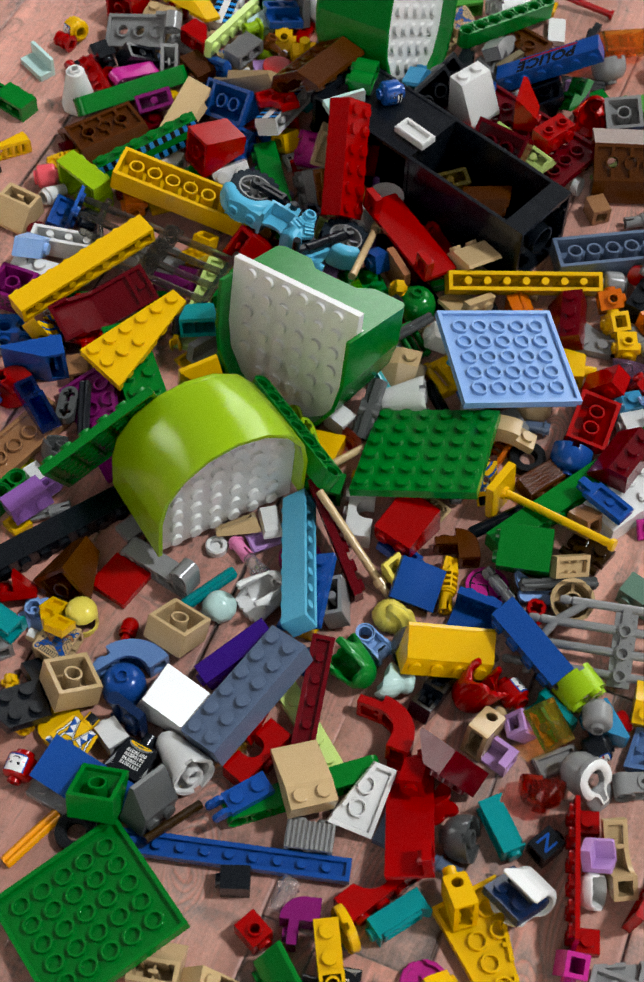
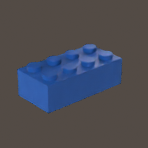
(531, 643)

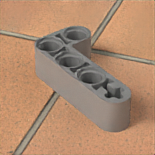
(177, 577)

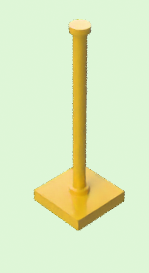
(503, 488)

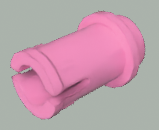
(237, 544)

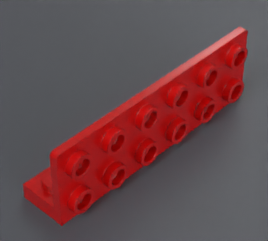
(408, 235)
(580, 824)
(410, 832)

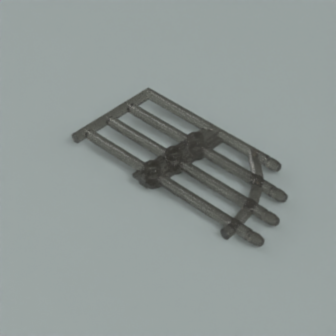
(160, 249)

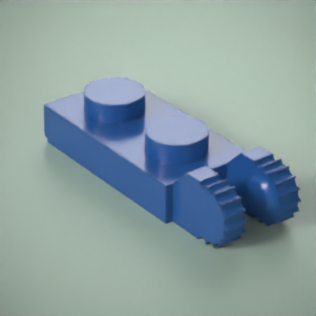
(241, 797)

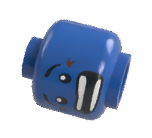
(390, 92)

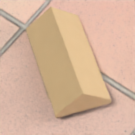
(250, 79)
(190, 98)

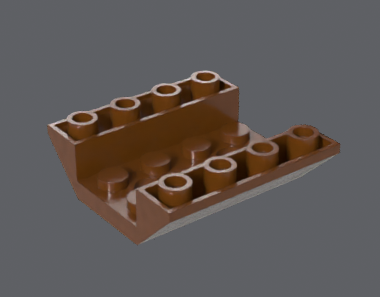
(317, 65)
(105, 130)
(626, 181)

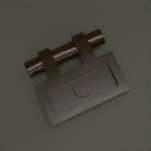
(599, 554)

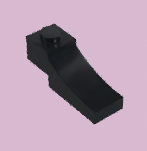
(429, 698)

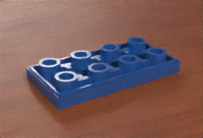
(60, 765)

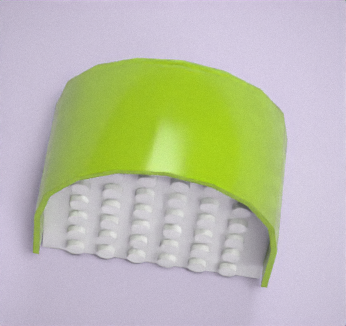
(204, 458)

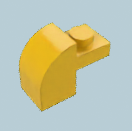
(205, 238)

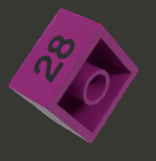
(12, 278)

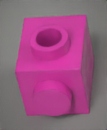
(571, 965)

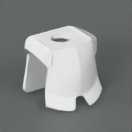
(532, 888)

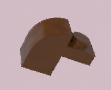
(462, 544)

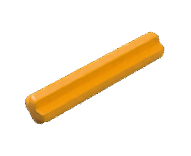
(31, 838)

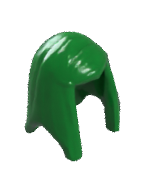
(353, 663)

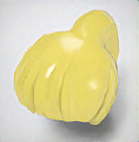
(391, 615)

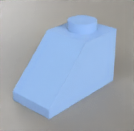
(31, 246)

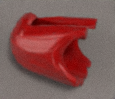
(589, 115)
(473, 696)

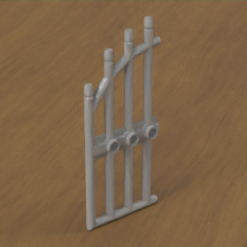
(623, 638)

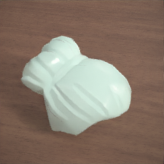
(395, 683)

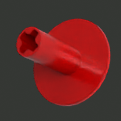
(7, 377)

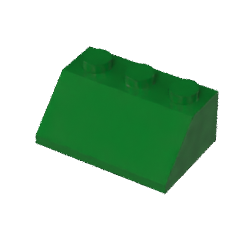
(274, 966)

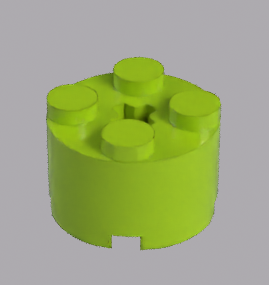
(579, 688)

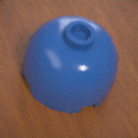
(569, 457)
(126, 680)

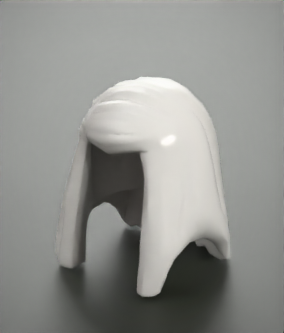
(259, 594)

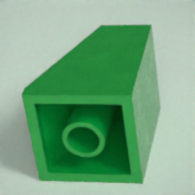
(524, 549)

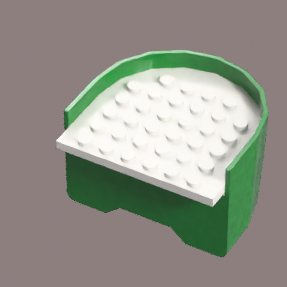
(391, 30)
(303, 330)

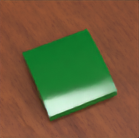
(576, 93)

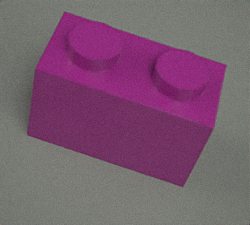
(154, 101)

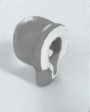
(576, 771)

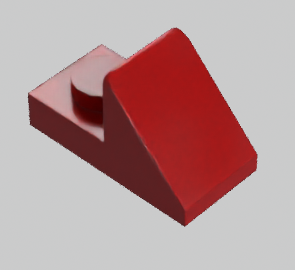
(20, 589)

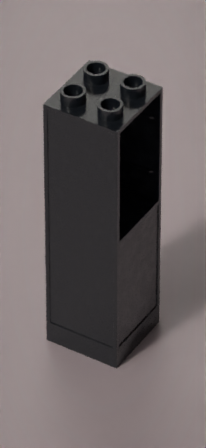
(536, 202)

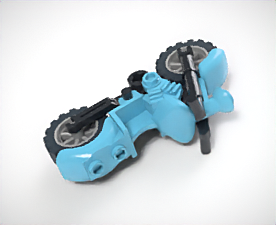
(291, 221)

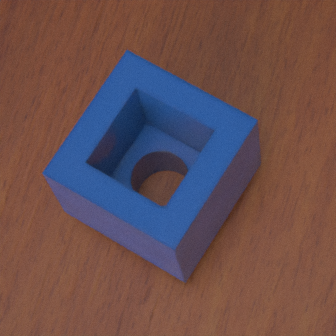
(377, 260)

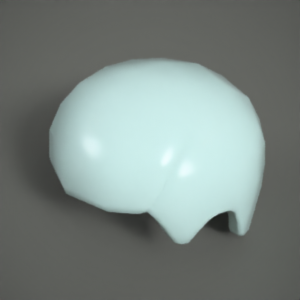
(219, 606)

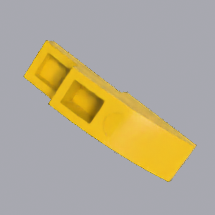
(328, 950)

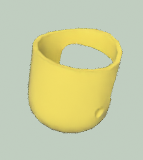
(83, 611)

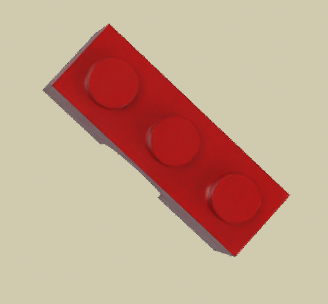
(242, 767)

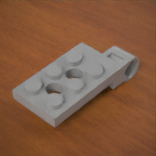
(154, 26)

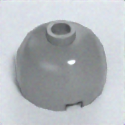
(609, 70)

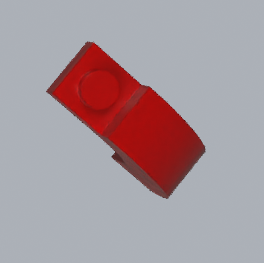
(395, 719)

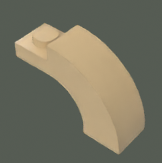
(511, 432)
(623, 881)

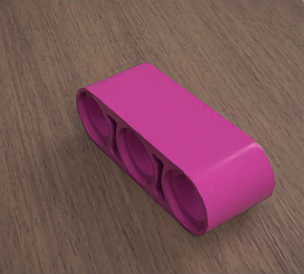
(130, 72)

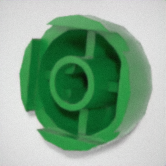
(417, 302)

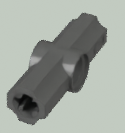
(370, 408)

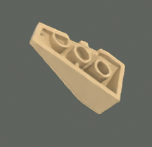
(402, 365)

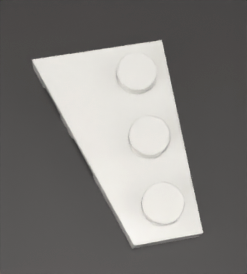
(365, 801)

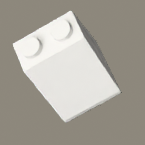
(472, 94)
(172, 700)

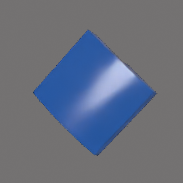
(282, 14)
(417, 584)

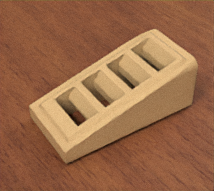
(243, 525)

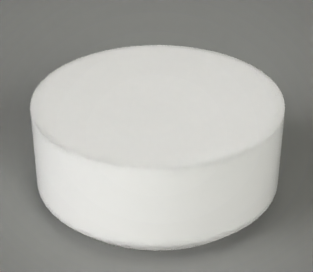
(577, 186)
(216, 546)

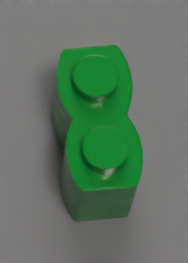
(363, 75)

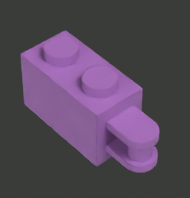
(29, 498)

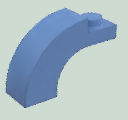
(135, 651)

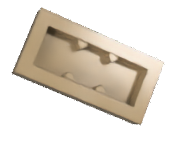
(570, 566)

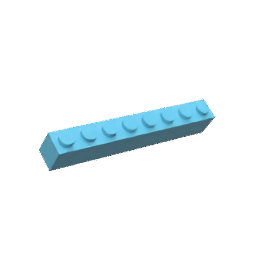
(298, 564)

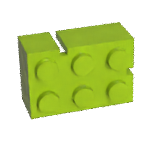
(77, 171)

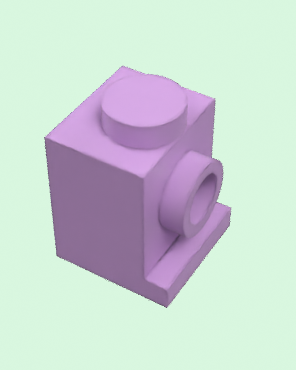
(524, 731)

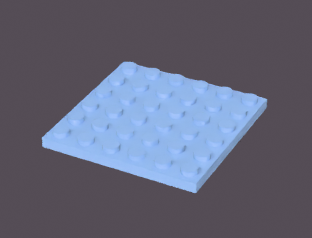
(507, 359)

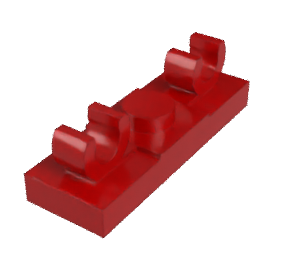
(94, 73)

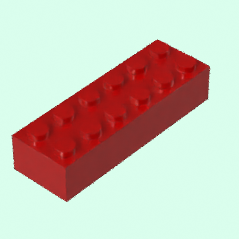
(346, 158)

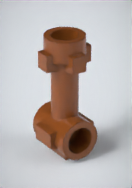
(270, 44)

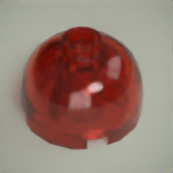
(541, 792)

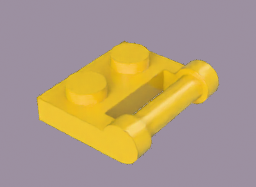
(445, 372)

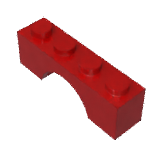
(362, 901)

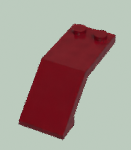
(104, 305)

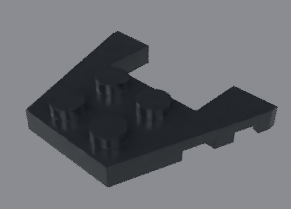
(25, 703)

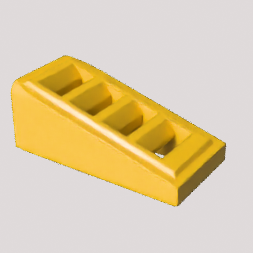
(17, 144)

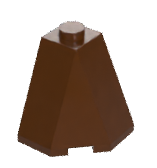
(493, 197)
(71, 571)

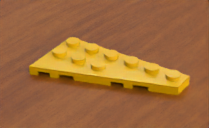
(130, 342)
(482, 949)

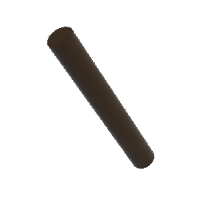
(172, 822)

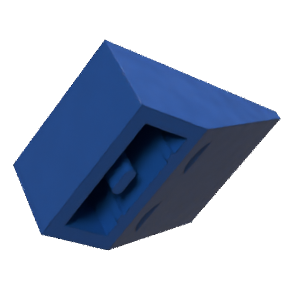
(41, 356)

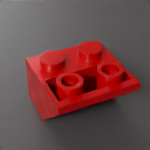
(247, 243)

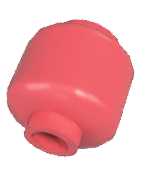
(46, 175)

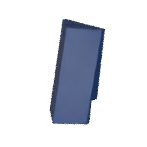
(231, 102)

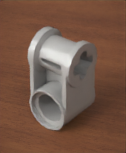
(628, 786)

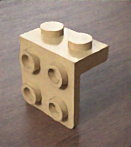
(467, 302)

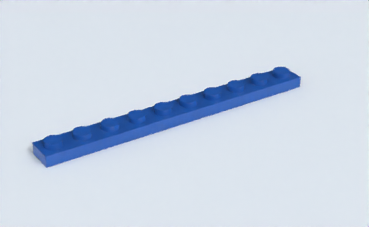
(261, 858)

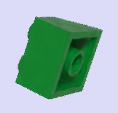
(97, 793)

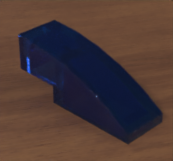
(36, 404)

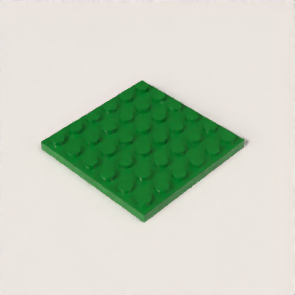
(94, 444)
(426, 454)
(90, 911)

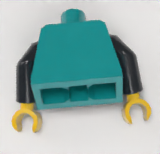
(193, 321)

